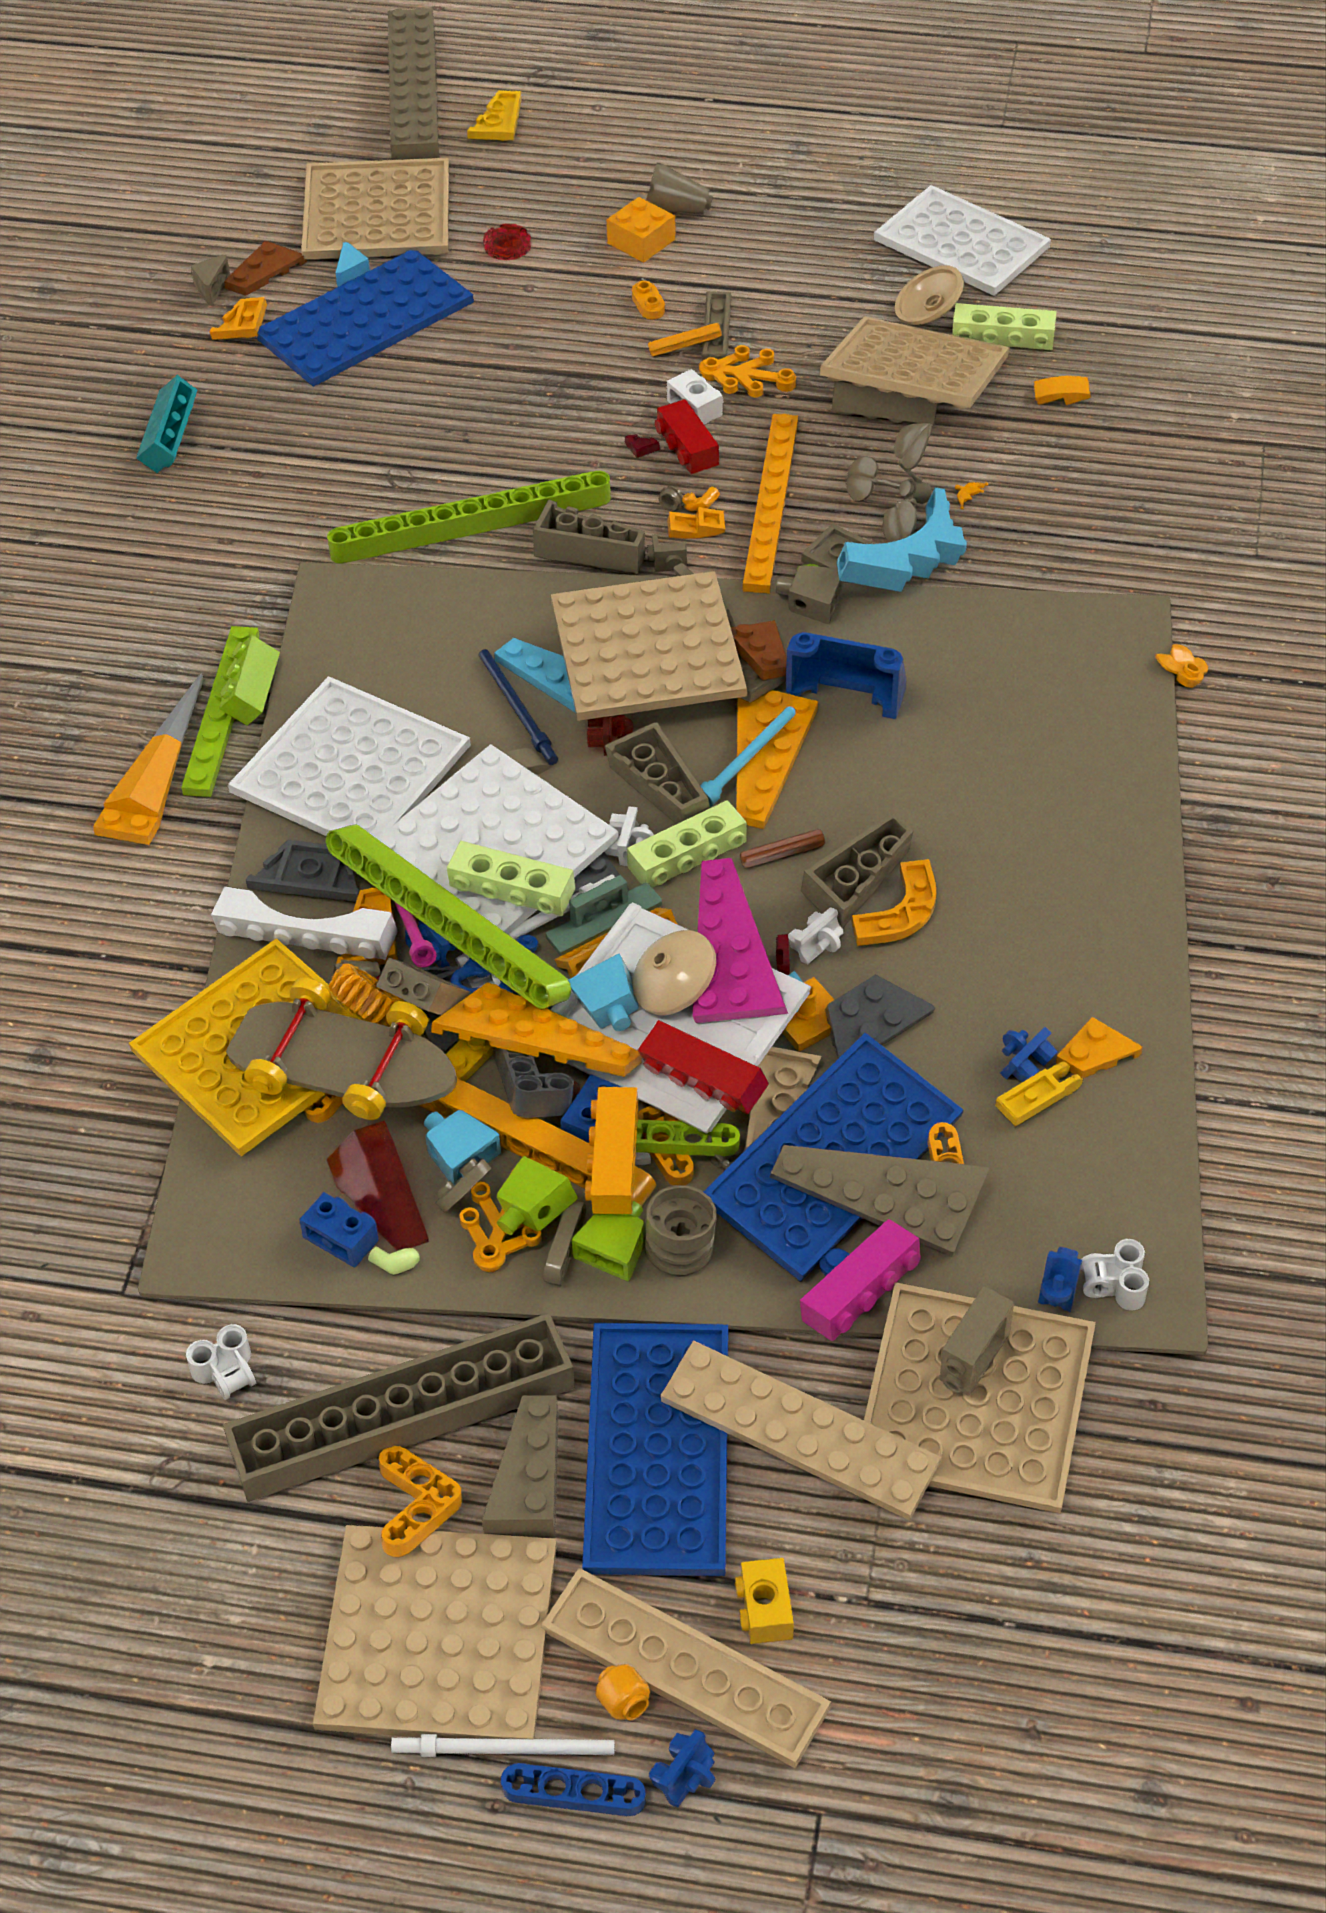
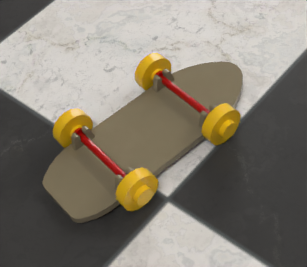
(341, 1054)

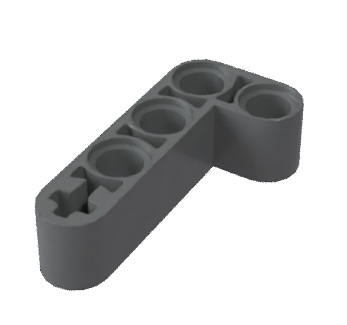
(531, 1092)

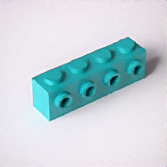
(167, 424)

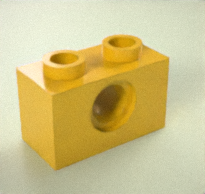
(765, 1621)

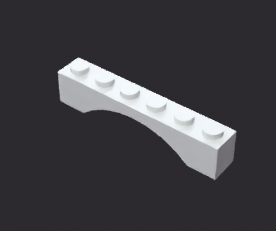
(359, 933)

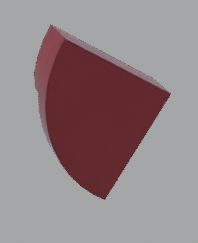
(641, 446)
(782, 954)

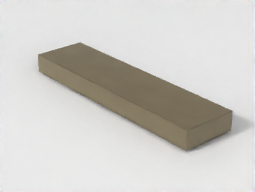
(717, 311)

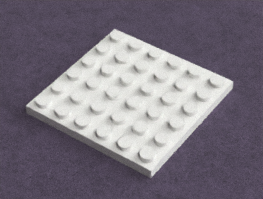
(349, 762)
(504, 809)

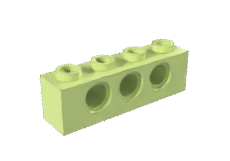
(1005, 325)
(687, 844)
(511, 878)

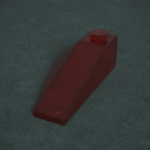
(374, 1179)

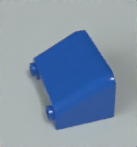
(846, 665)

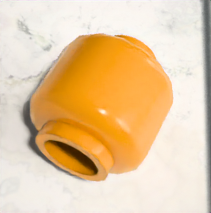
(623, 1692)

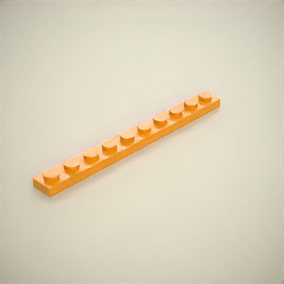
(770, 504)

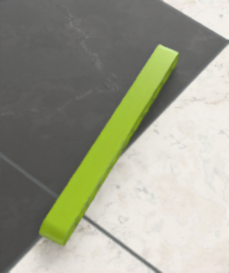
(465, 517)
(449, 916)

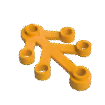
(717, 369)
(495, 1242)

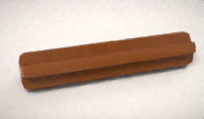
(782, 848)

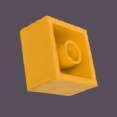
(641, 229)

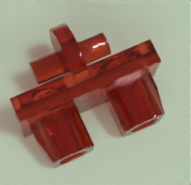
(617, 726)

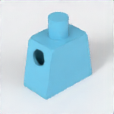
(606, 993)
(458, 1140)

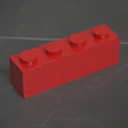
(703, 1067)

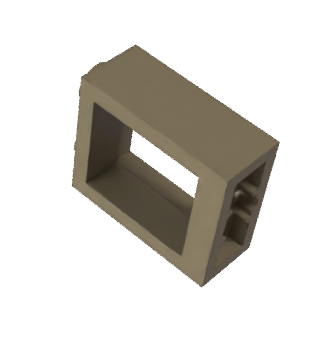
(420, 987)
(976, 1341)

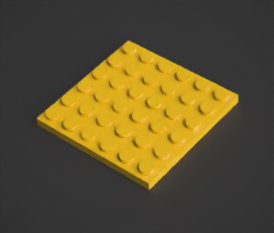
(192, 1043)

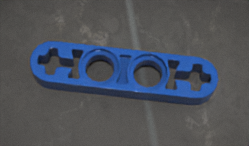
(571, 1797)

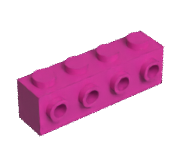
(860, 1280)

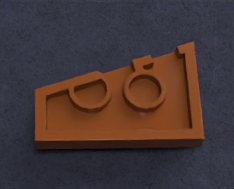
(262, 265)
(761, 648)

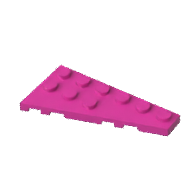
(743, 974)

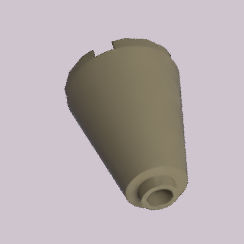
(677, 192)

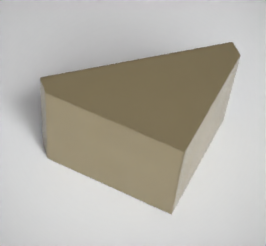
(210, 277)

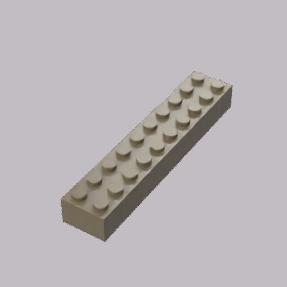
(413, 84)
(397, 1406)

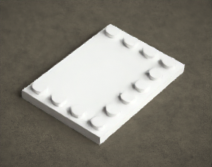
(962, 235)

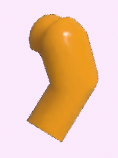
(705, 501)

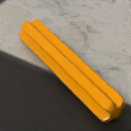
(684, 339)

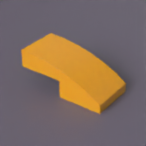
(1069, 388)
(703, 524)

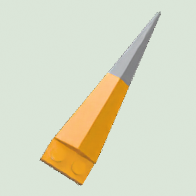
(139, 799)

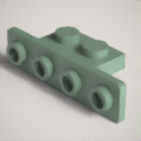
(598, 911)

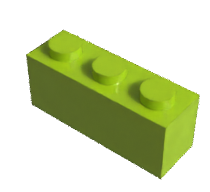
(249, 680)

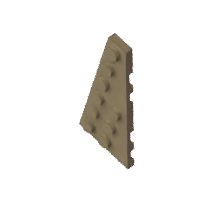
(916, 1194)

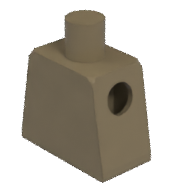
(812, 592)

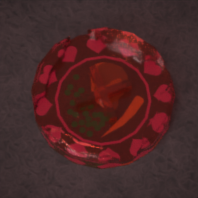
(507, 242)

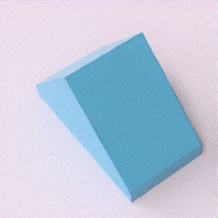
(350, 264)

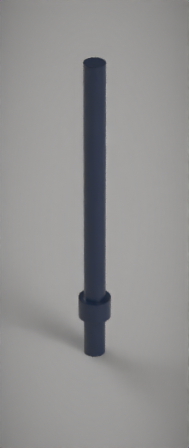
(539, 739)

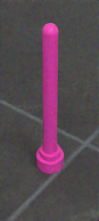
(421, 951)

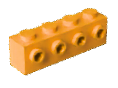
(614, 1150)

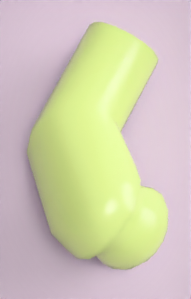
(395, 1262)

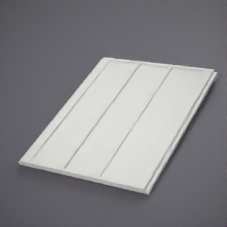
(743, 1038)

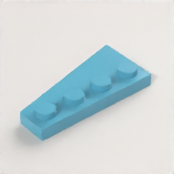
(538, 667)

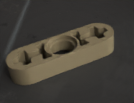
(561, 1248)

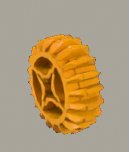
(360, 994)

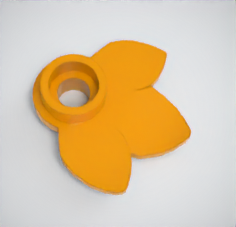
(1180, 661)

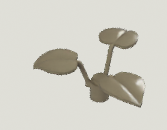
(909, 447)

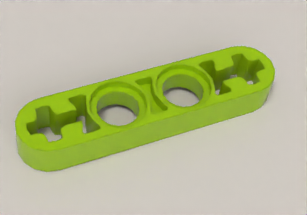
(678, 1145)

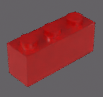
(687, 436)

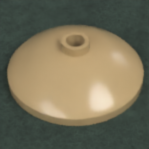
(929, 295)
(674, 972)

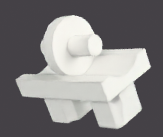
(629, 832)
(821, 934)

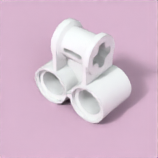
(1116, 1275)
(224, 1365)

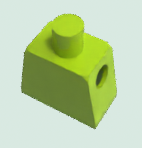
(533, 1196)
(611, 1242)

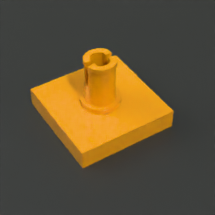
(810, 1022)

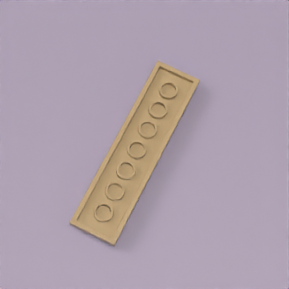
(801, 1430)
(688, 1667)

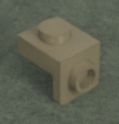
(666, 555)

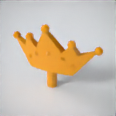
(968, 490)

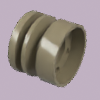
(680, 1229)

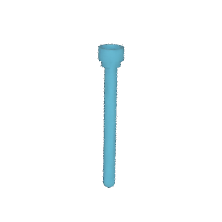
(714, 787)

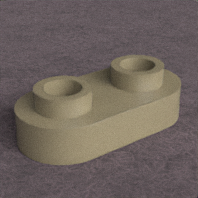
(451, 1193)

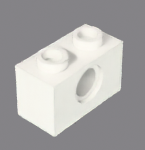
(698, 393)

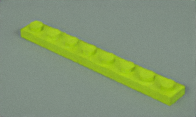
(215, 726)

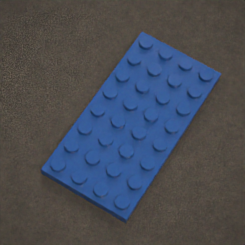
(363, 317)
(858, 1106)
(650, 1468)

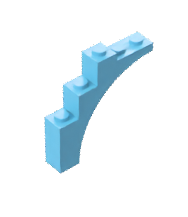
(917, 555)

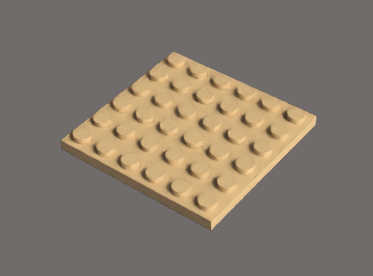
(376, 207)
(915, 362)
(647, 645)
(1018, 1423)
(437, 1636)

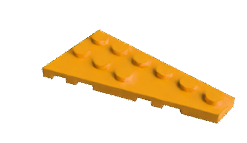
(766, 773)
(521, 1027)

